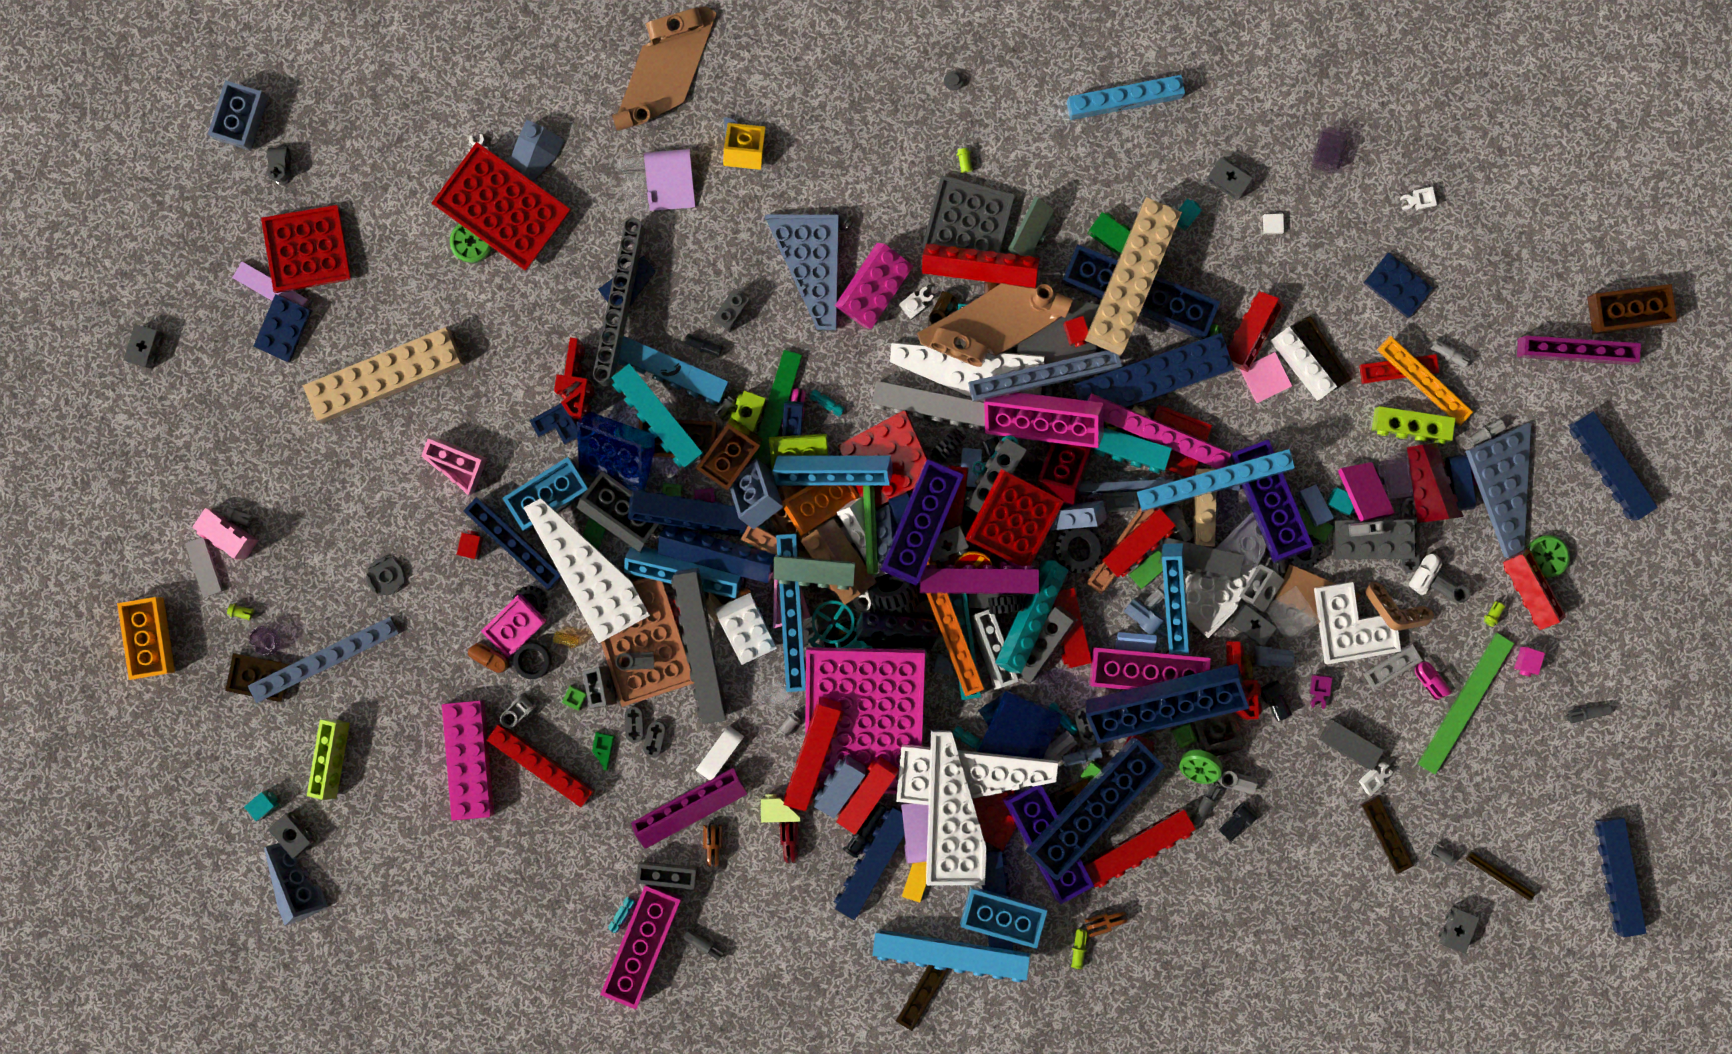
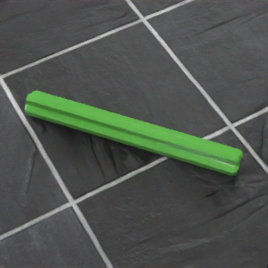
(870, 529)

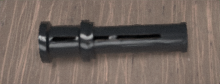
(860, 837)

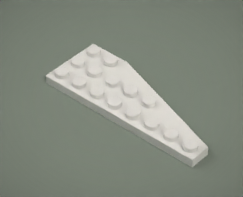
(957, 373)
(1214, 601)
(983, 772)
(954, 835)

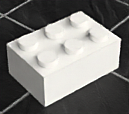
(745, 628)

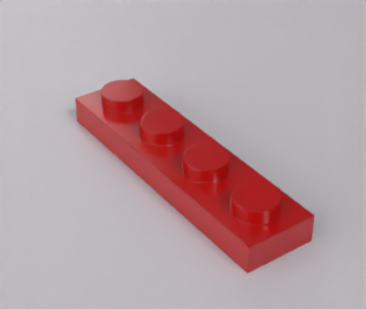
(1386, 371)

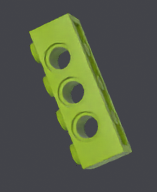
(755, 403)
(1443, 425)
(328, 759)

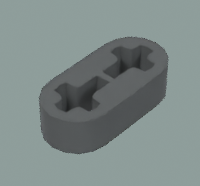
(629, 724)
(1081, 726)
(659, 740)

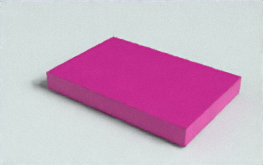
(1366, 492)
(513, 625)

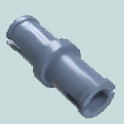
(1082, 756)

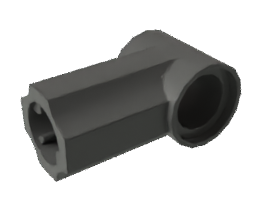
(1448, 588)
(638, 660)

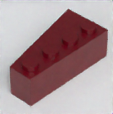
(1431, 485)

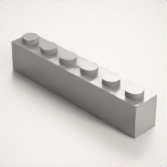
(929, 404)

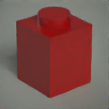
(1076, 331)
(470, 545)

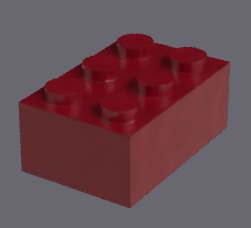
(1064, 471)

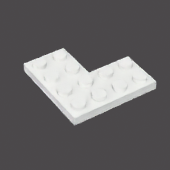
(1343, 633)

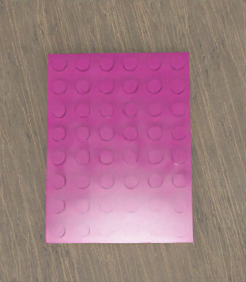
(879, 700)

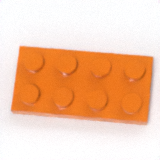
(817, 504)

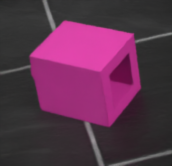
(1529, 661)

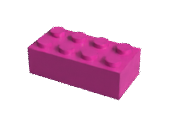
(874, 285)

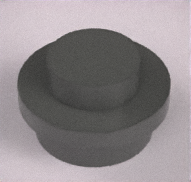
(953, 80)

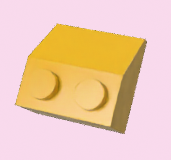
(744, 146)

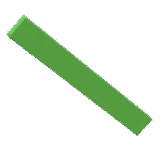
(1465, 703)

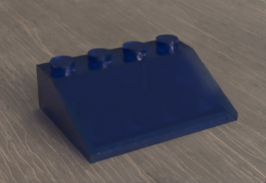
(615, 449)
(1020, 728)

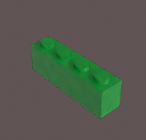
(1110, 233)

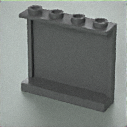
(1053, 341)

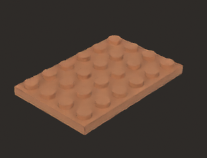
(653, 634)

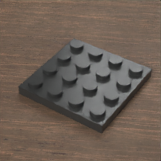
(968, 216)

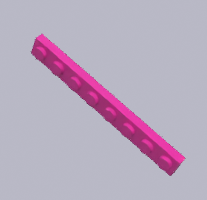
(1163, 434)

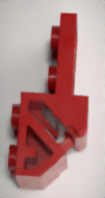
(579, 388)
(1234, 652)

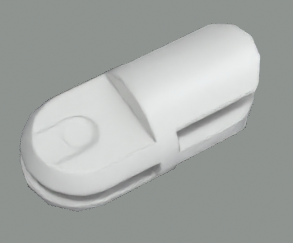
(1426, 573)

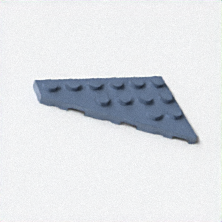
(812, 257)
(1502, 478)

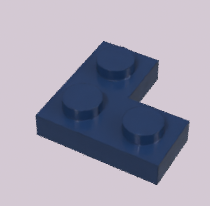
(557, 419)

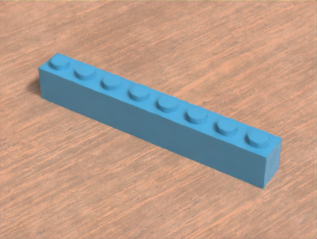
(1215, 480)
(792, 621)
(952, 955)

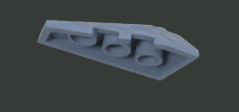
(535, 150)
(293, 890)

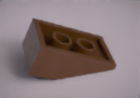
(729, 453)

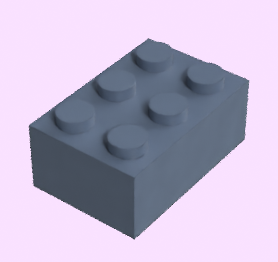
(238, 115)
(755, 494)

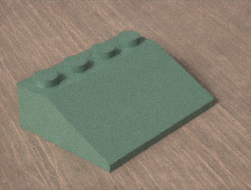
(814, 571)

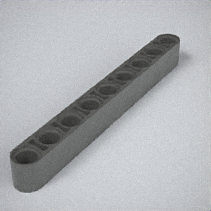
(616, 293)

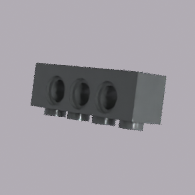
(1006, 448)
(1065, 622)

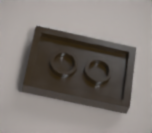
(249, 669)

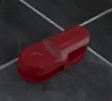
(789, 839)

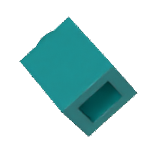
(1190, 210)
(1340, 502)
(262, 805)

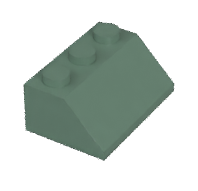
(1032, 229)

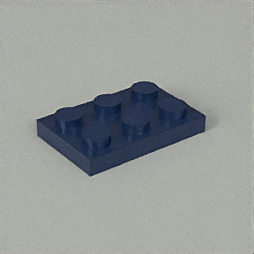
(1398, 285)
(282, 328)

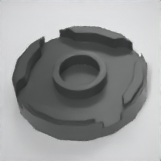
(391, 576)

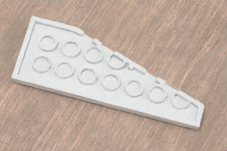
(597, 585)

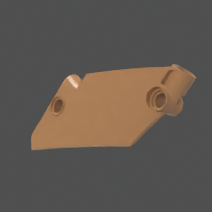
(665, 66)
(995, 322)

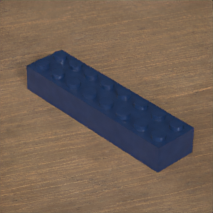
(1165, 301)
(1160, 373)
(1167, 703)
(1095, 808)

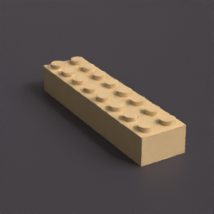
(1133, 276)
(383, 375)

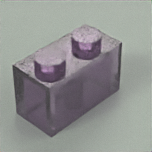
(1328, 150)
(1395, 478)

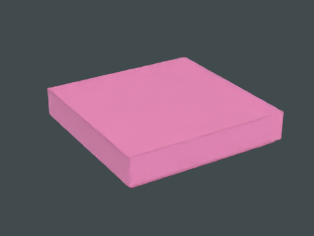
(1266, 378)

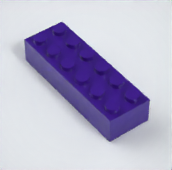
(1274, 508)
(921, 522)
(1032, 815)

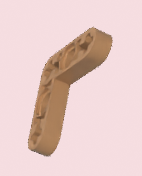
(1393, 616)

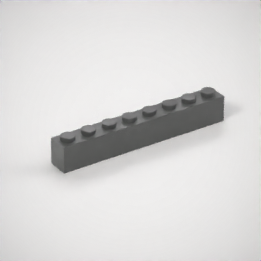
(700, 645)

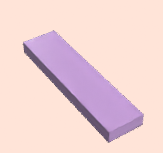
(263, 285)

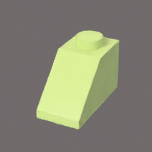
(774, 811)

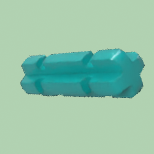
(827, 402)
(1065, 720)
(967, 737)
(621, 915)

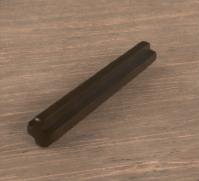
(1501, 876)

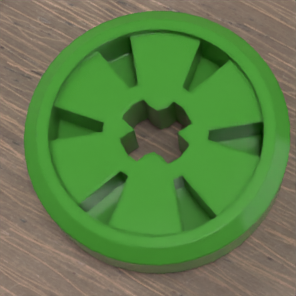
(461, 248)
(1558, 551)
(1201, 766)

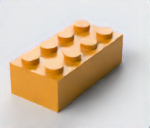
(146, 638)

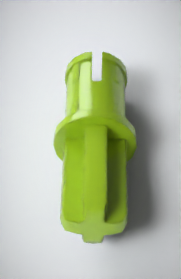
(1079, 949)

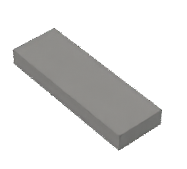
(204, 567)
(1392, 666)

